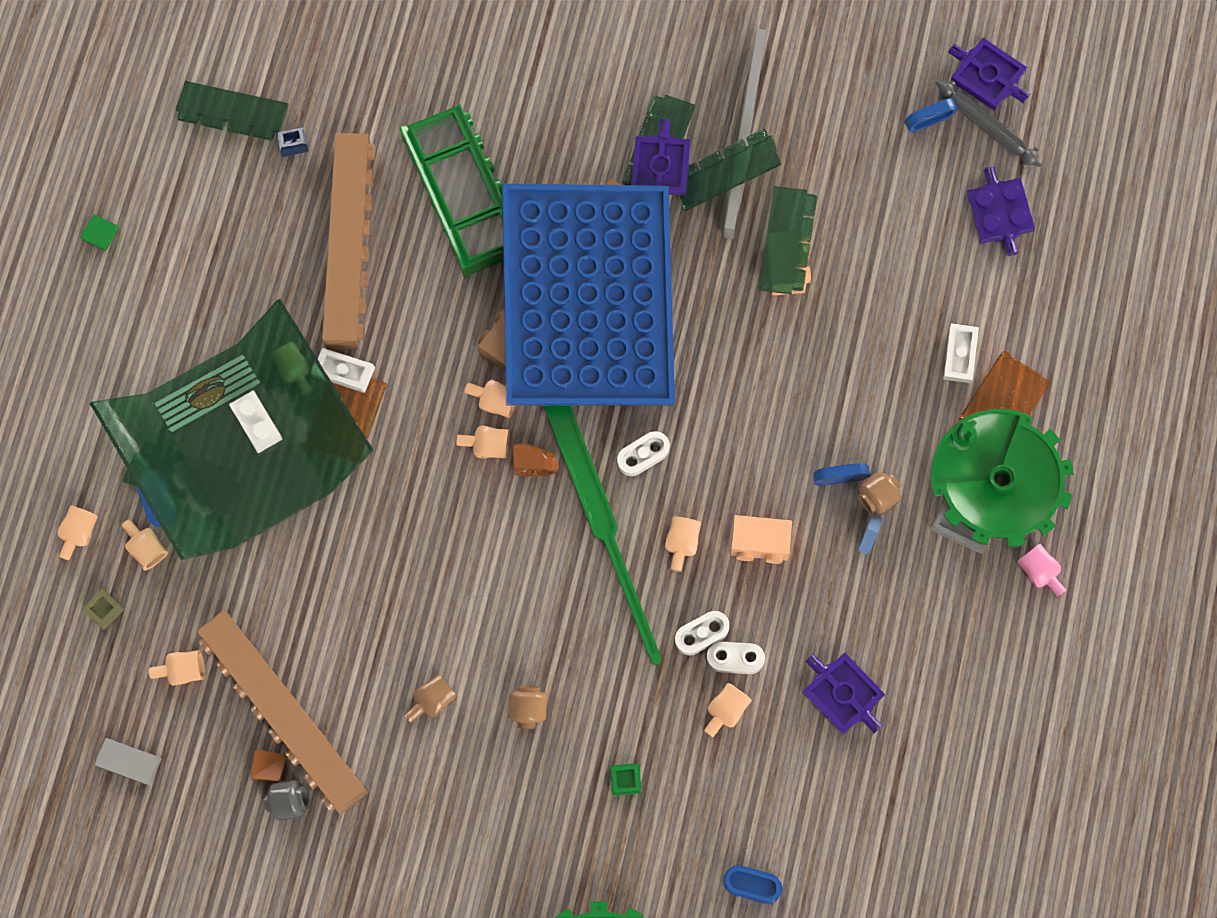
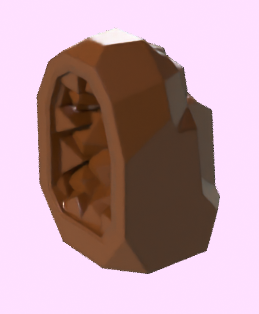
(533, 461)

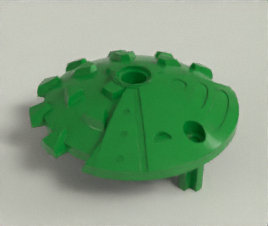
(1005, 446)

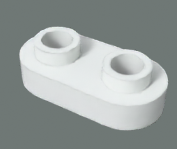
(642, 453)
(701, 633)
(735, 658)

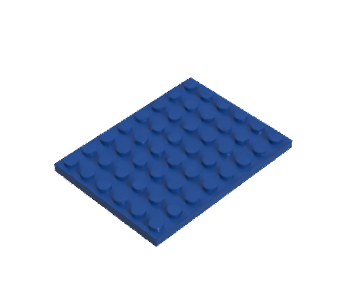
(587, 295)

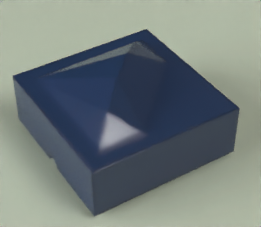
(292, 142)

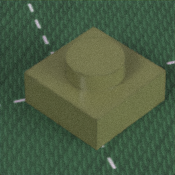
(103, 609)

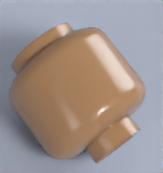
(879, 492)
(527, 706)

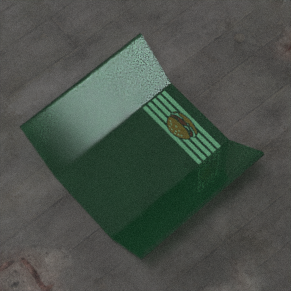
(200, 464)

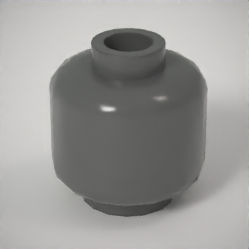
(287, 800)

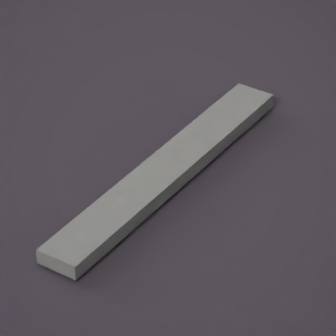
(745, 125)

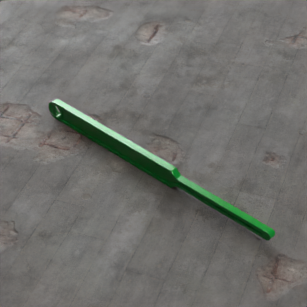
(597, 509)

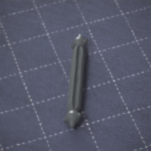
(989, 123)

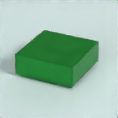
(99, 232)
(625, 779)

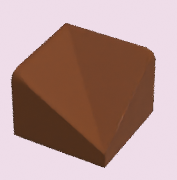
(268, 767)

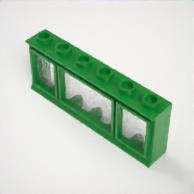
(459, 186)

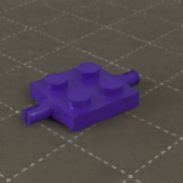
(988, 74)
(662, 160)
(1000, 211)
(843, 693)

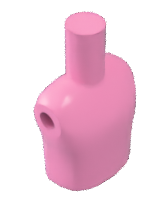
(1042, 569)

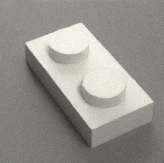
(961, 353)
(346, 370)
(255, 421)

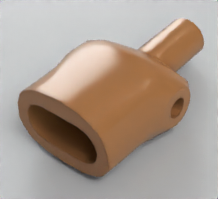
(431, 699)

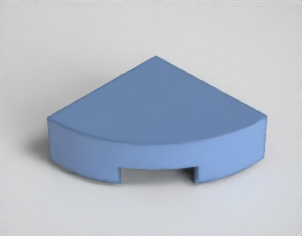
(870, 534)

